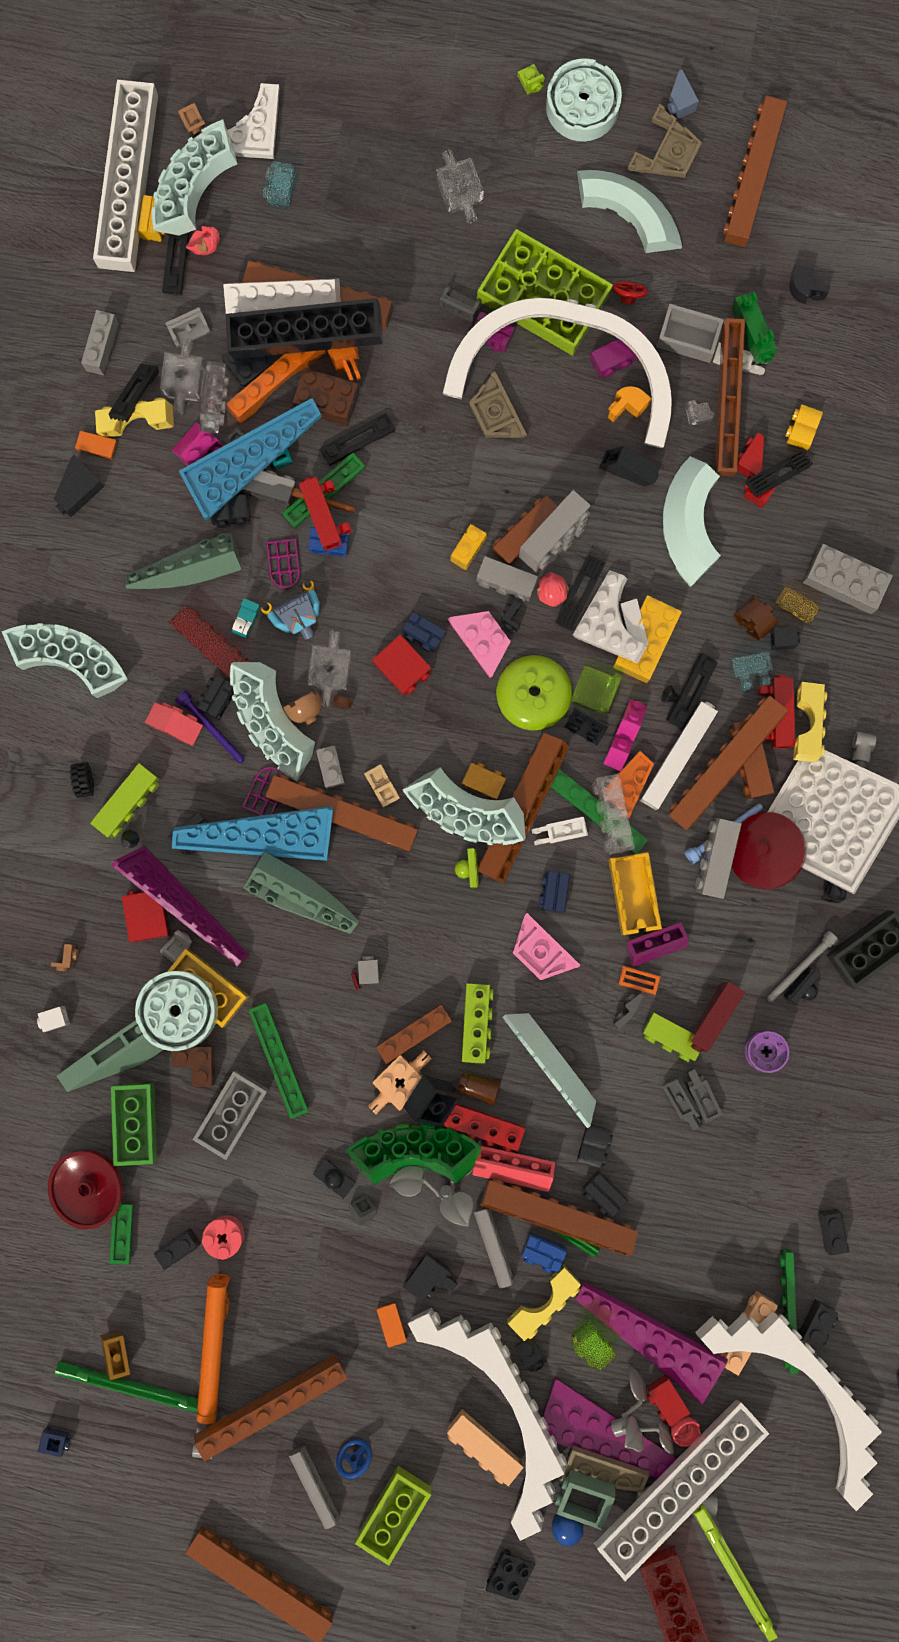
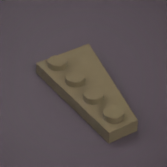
(606, 1469)

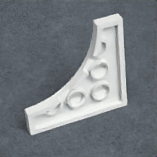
(256, 133)
(603, 622)

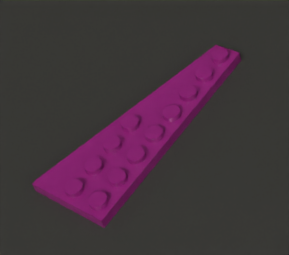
(156, 881)
(676, 1355)
(586, 1425)

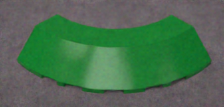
(415, 1145)

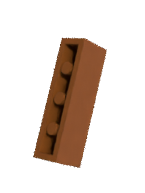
(508, 548)
(754, 771)
(413, 1033)

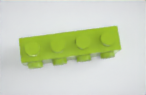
(125, 801)
(475, 1023)

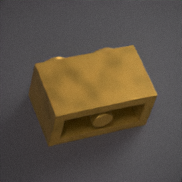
(483, 780)
(115, 1354)

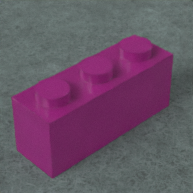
(612, 358)
(657, 944)

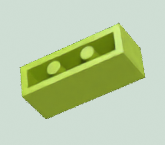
(670, 1036)

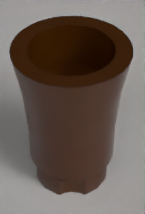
(480, 1087)

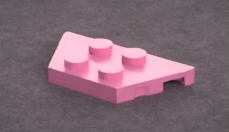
(482, 638)
(540, 951)

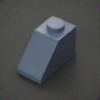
(682, 98)

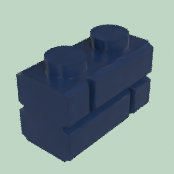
(424, 632)
(555, 891)

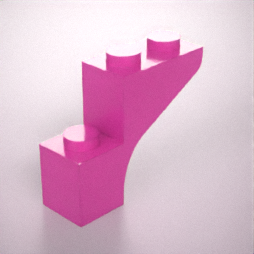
(625, 735)

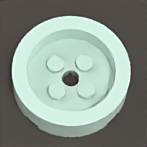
(578, 117)
(197, 1008)

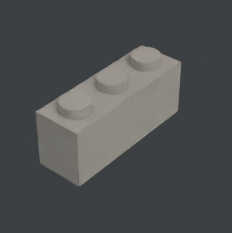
(100, 342)
(506, 579)

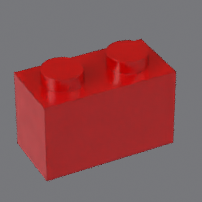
(668, 1400)

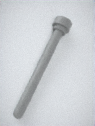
(828, 941)

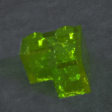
(592, 1346)

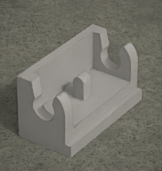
(189, 325)

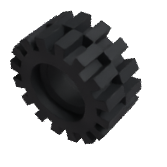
(82, 780)

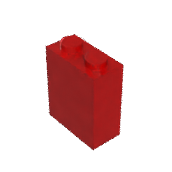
(402, 666)
(144, 917)

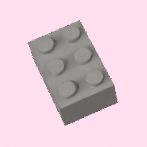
(690, 333)

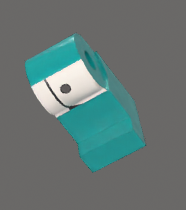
(246, 618)

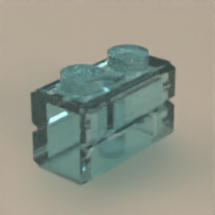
(280, 184)

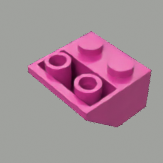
(195, 445)

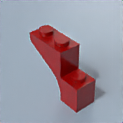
(751, 464)

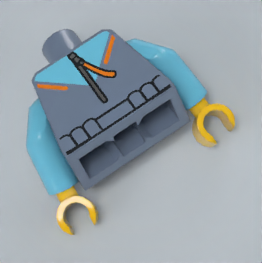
(296, 613)

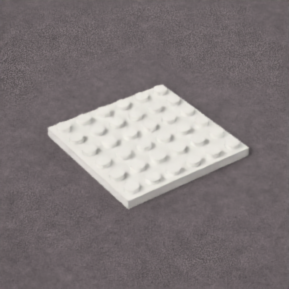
(841, 814)

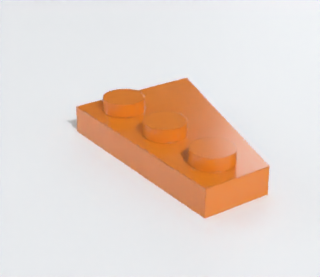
(634, 778)

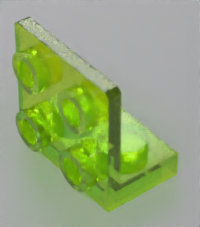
(596, 689)

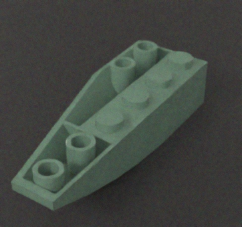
(189, 566)
(298, 894)
(115, 1055)

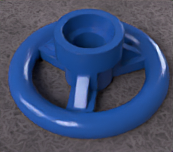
(356, 1459)

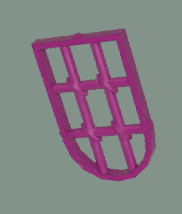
(278, 557)
(258, 796)

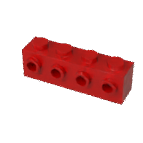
(485, 1126)

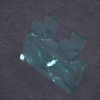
(750, 665)

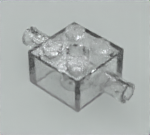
(460, 186)
(188, 368)
(324, 657)

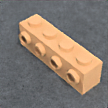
(758, 1308)
(485, 1448)

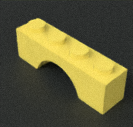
(157, 413)
(811, 700)
(527, 1320)

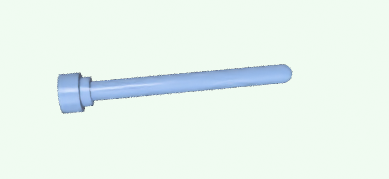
(694, 854)

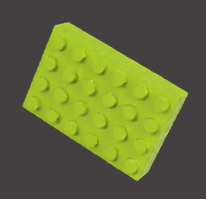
(535, 271)

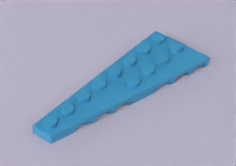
(230, 468)
(286, 834)

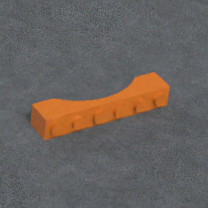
(250, 399)

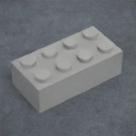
(847, 579)
(231, 1114)

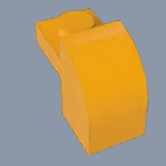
(631, 399)

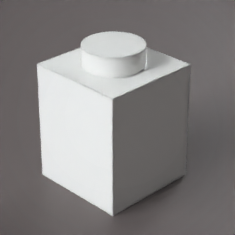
(53, 1019)

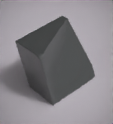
(362, 1209)

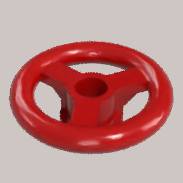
(628, 291)

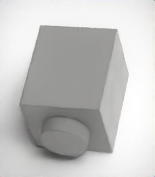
(368, 970)

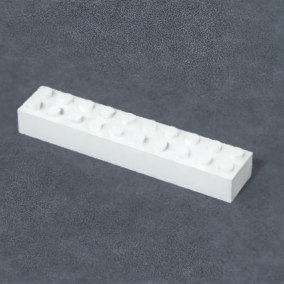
(125, 175)
(680, 1489)

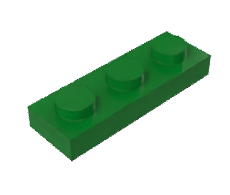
(122, 1235)

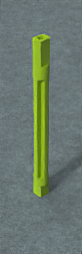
(735, 1572)

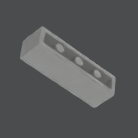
(718, 857)

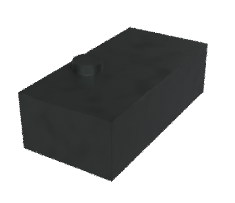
(867, 950)

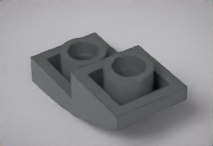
(632, 1004)

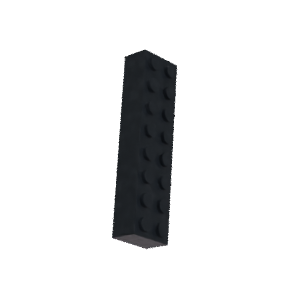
(304, 328)

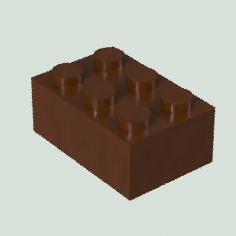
(331, 395)

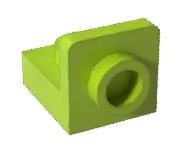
(531, 79)

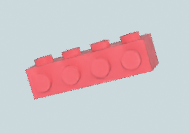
(514, 1168)

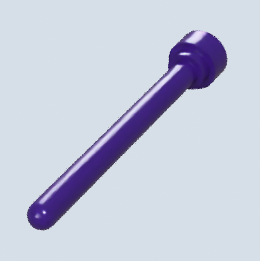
(185, 700)

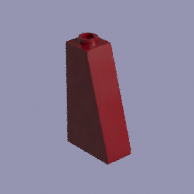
(715, 1016)

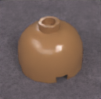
(305, 708)

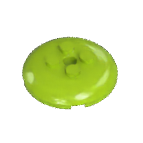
(531, 711)

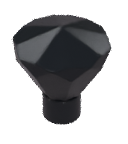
(669, 695)
(129, 839)

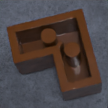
(202, 1063)

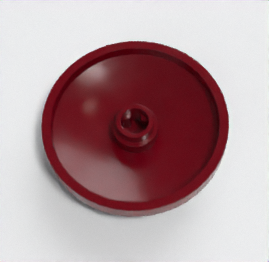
(769, 851)
(85, 1189)

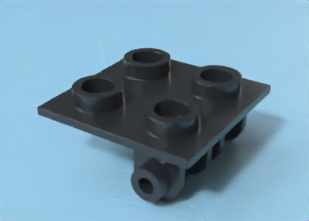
(586, 726)
(509, 1576)

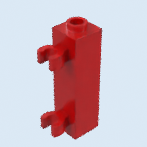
(320, 513)
(782, 691)

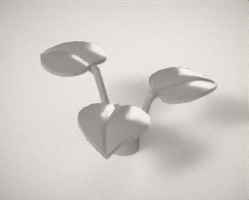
(453, 1206)
(628, 1425)

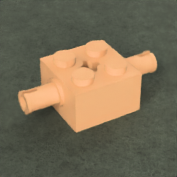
(387, 1081)

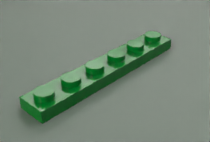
(587, 804)
(278, 1060)
(788, 1300)

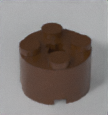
(756, 618)

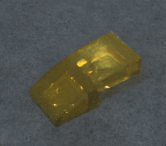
(797, 604)

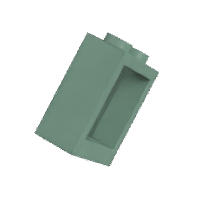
(589, 1485)

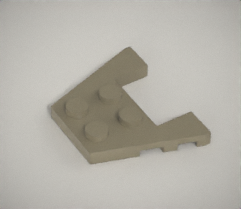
(675, 151)

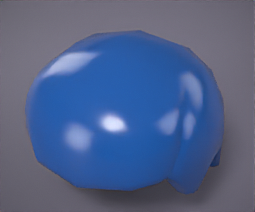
(566, 1530)

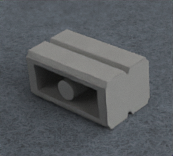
(330, 767)

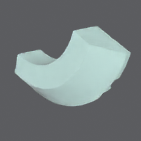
(189, 176)
(633, 204)
(684, 520)
(67, 649)
(265, 719)
(464, 813)
(553, 1065)

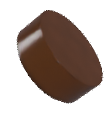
(342, 702)

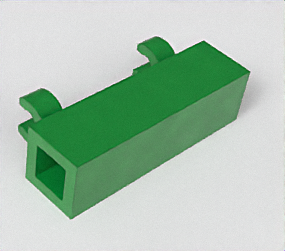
(756, 331)

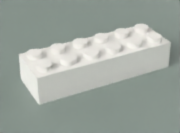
(279, 294)

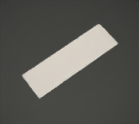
(632, 617)

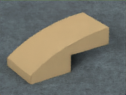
(381, 785)

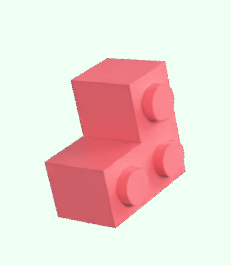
(172, 722)

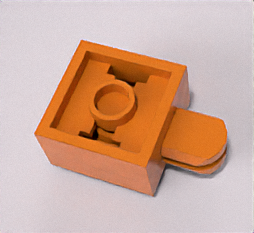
(345, 360)

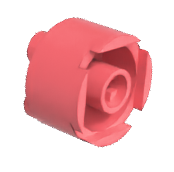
(212, 1237)

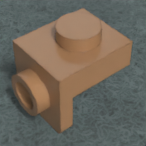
(191, 119)
(69, 956)

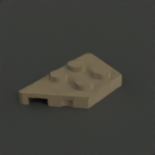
(495, 411)

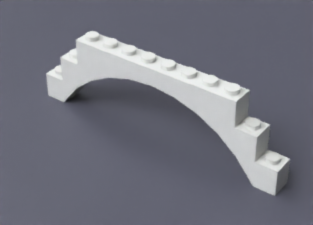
(488, 1353)
(853, 1425)

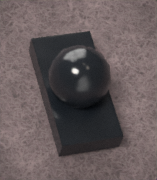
(803, 987)
(334, 1178)

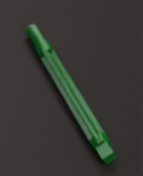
(126, 1386)

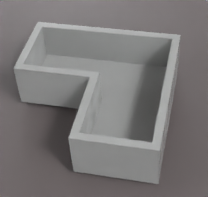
(556, 532)

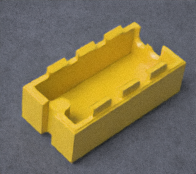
(634, 893)

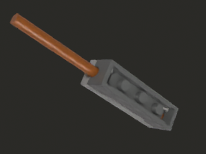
(283, 491)

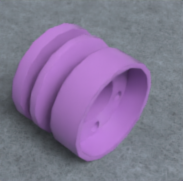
(775, 1059)

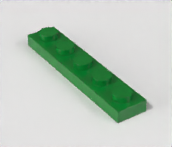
(340, 475)

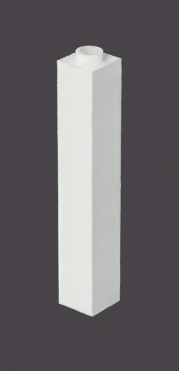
(679, 755)

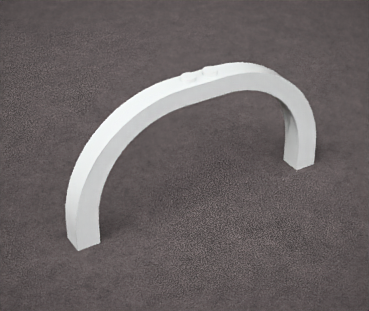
(578, 314)

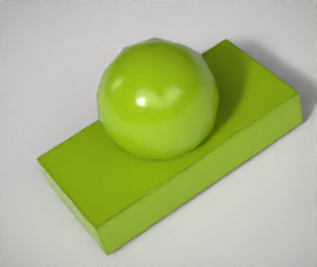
(469, 868)

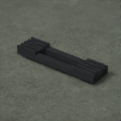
(174, 282)
(122, 410)
(382, 427)
(797, 461)
(592, 568)
(678, 714)

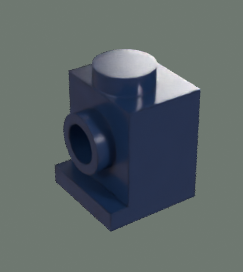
(49, 1446)

